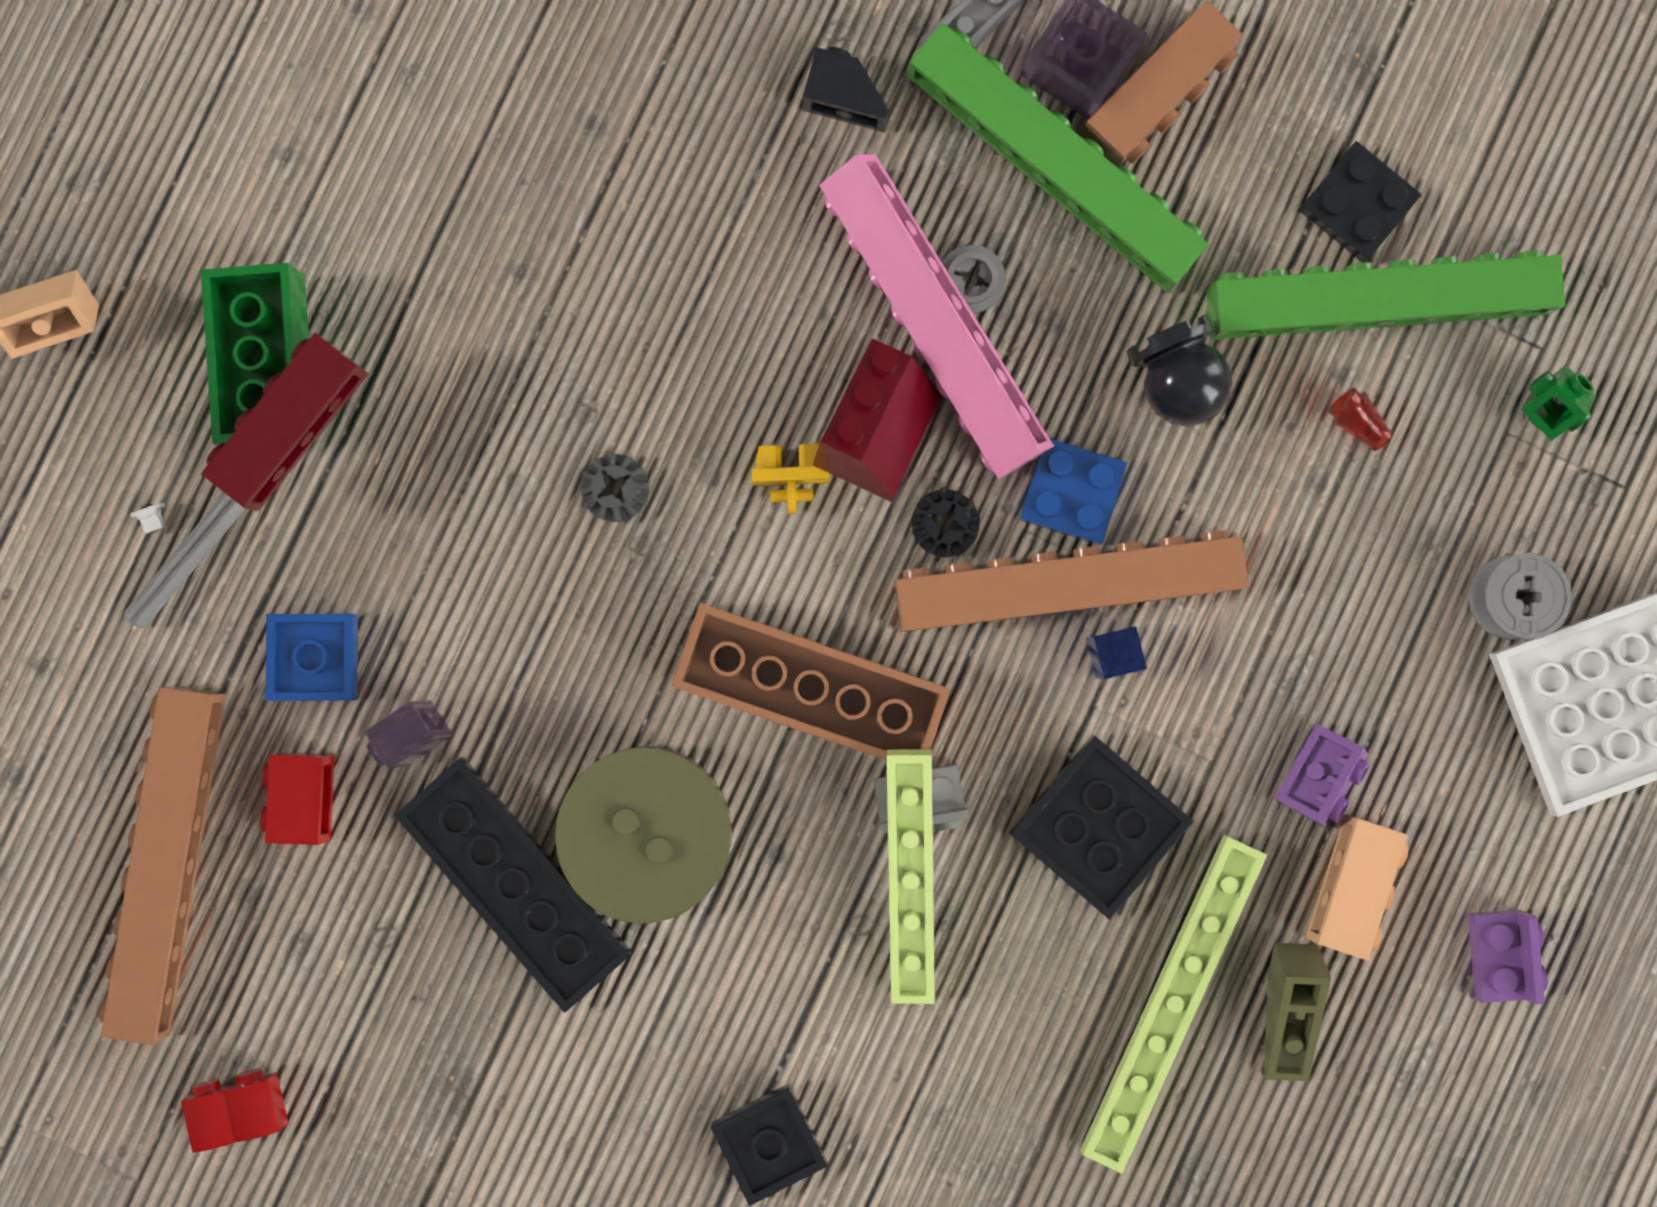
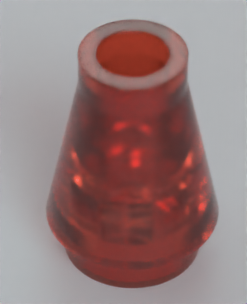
(1360, 418)

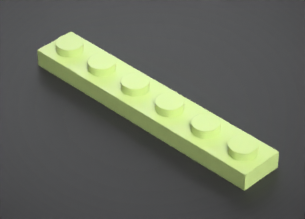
(911, 875)

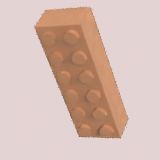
(808, 685)

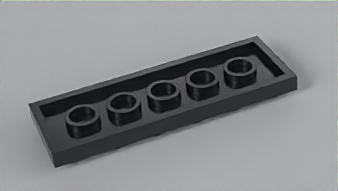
(513, 884)

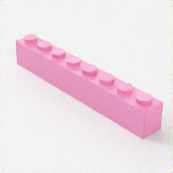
(935, 315)

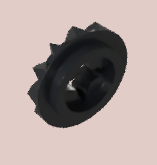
(926, 530)

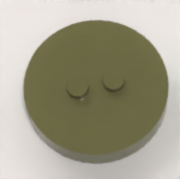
(643, 834)

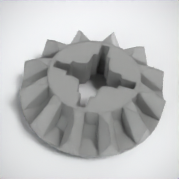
(990, 272)

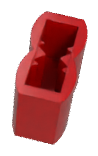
(234, 1111)

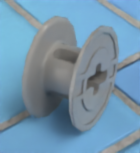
(1544, 593)

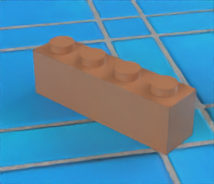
(1162, 84)

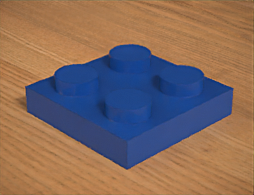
(1073, 492)
(311, 657)

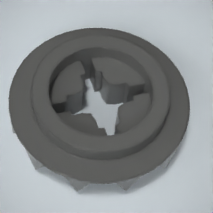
(634, 490)

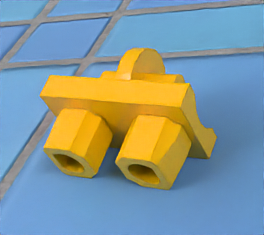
(770, 473)

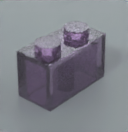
(407, 734)

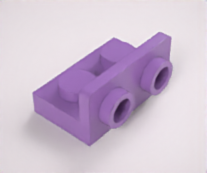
(1323, 776)
(1507, 956)

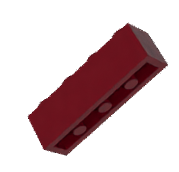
(283, 422)

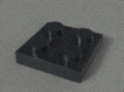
(1360, 202)
(769, 1144)

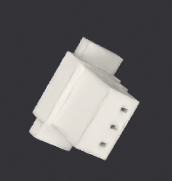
(150, 517)

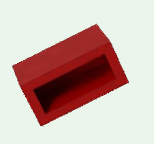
(298, 798)

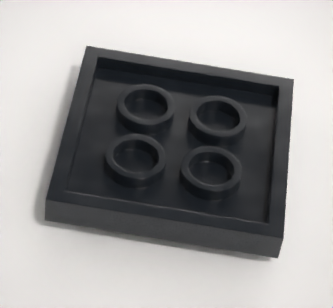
(1101, 826)

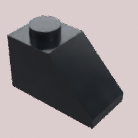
(843, 90)

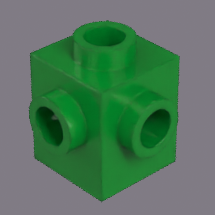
(1559, 402)

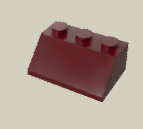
(878, 421)

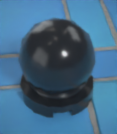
(1184, 375)

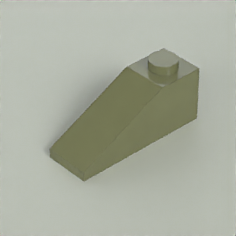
(1294, 1010)

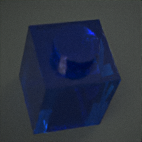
(1116, 653)

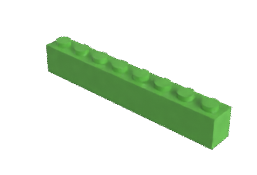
(1056, 157)
(1385, 296)

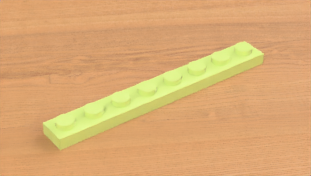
(1172, 1004)

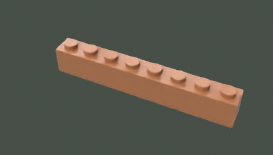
(1070, 583)
(162, 865)

